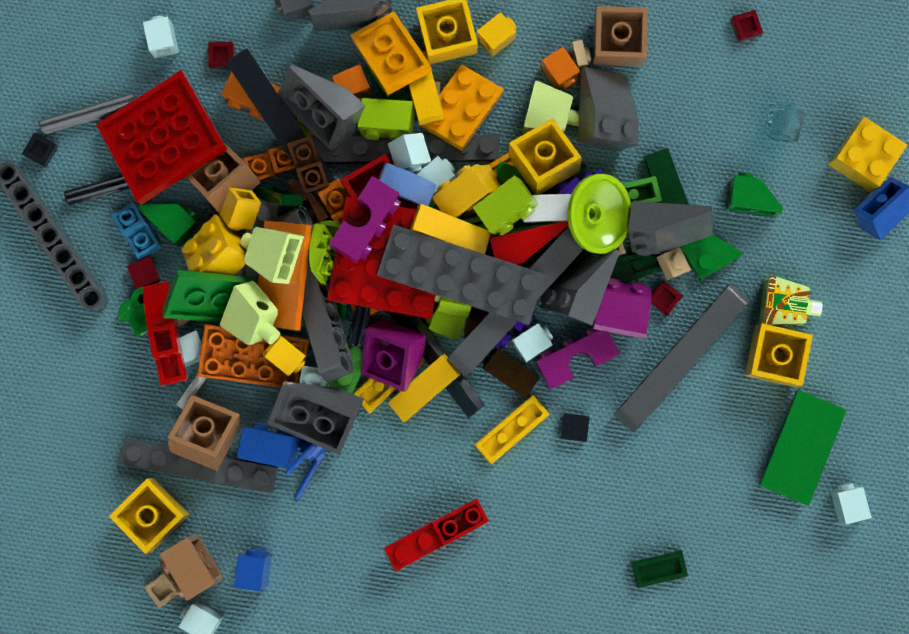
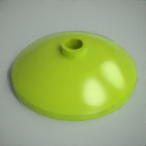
(599, 213)

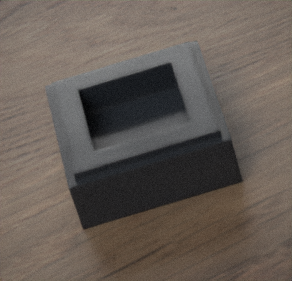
(40, 150)
(575, 427)

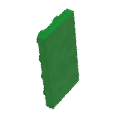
(802, 447)

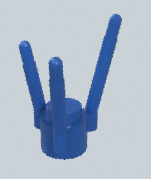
(310, 452)

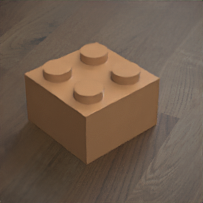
(620, 36)
(219, 174)
(204, 432)
(190, 567)

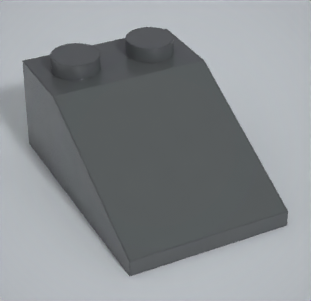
(347, 13)
(321, 106)
(607, 110)
(667, 226)
(580, 286)
(316, 414)

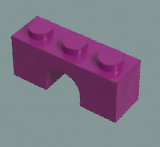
(355, 241)
(555, 365)

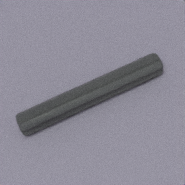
(84, 114)

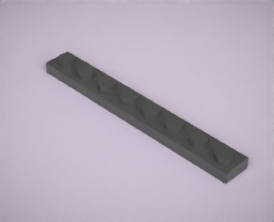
(363, 150)

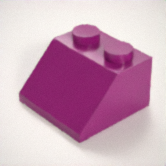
(624, 309)
(392, 353)

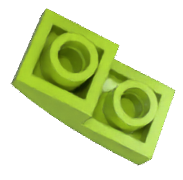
(320, 260)

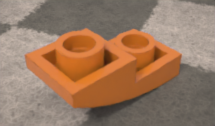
(270, 164)
(334, 199)

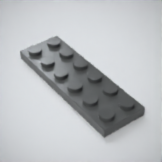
(461, 275)

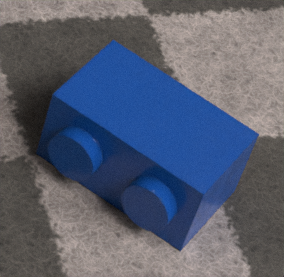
(884, 208)
(268, 447)
(253, 569)

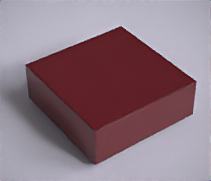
(746, 26)
(220, 53)
(144, 272)
(665, 298)

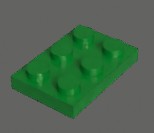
(200, 295)

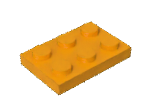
(391, 53)
(465, 106)

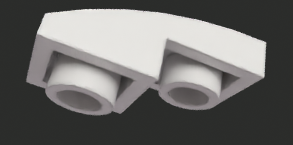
(550, 208)

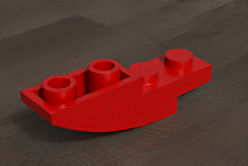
(163, 336)
(435, 534)

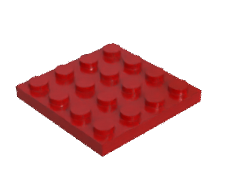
(161, 137)
(359, 282)

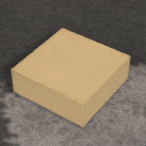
(161, 589)

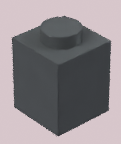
(293, 8)

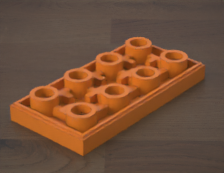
(289, 297)
(231, 359)

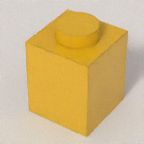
(497, 34)
(240, 209)
(285, 356)

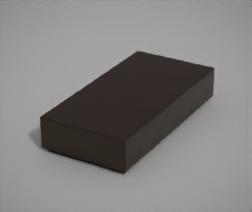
(511, 373)

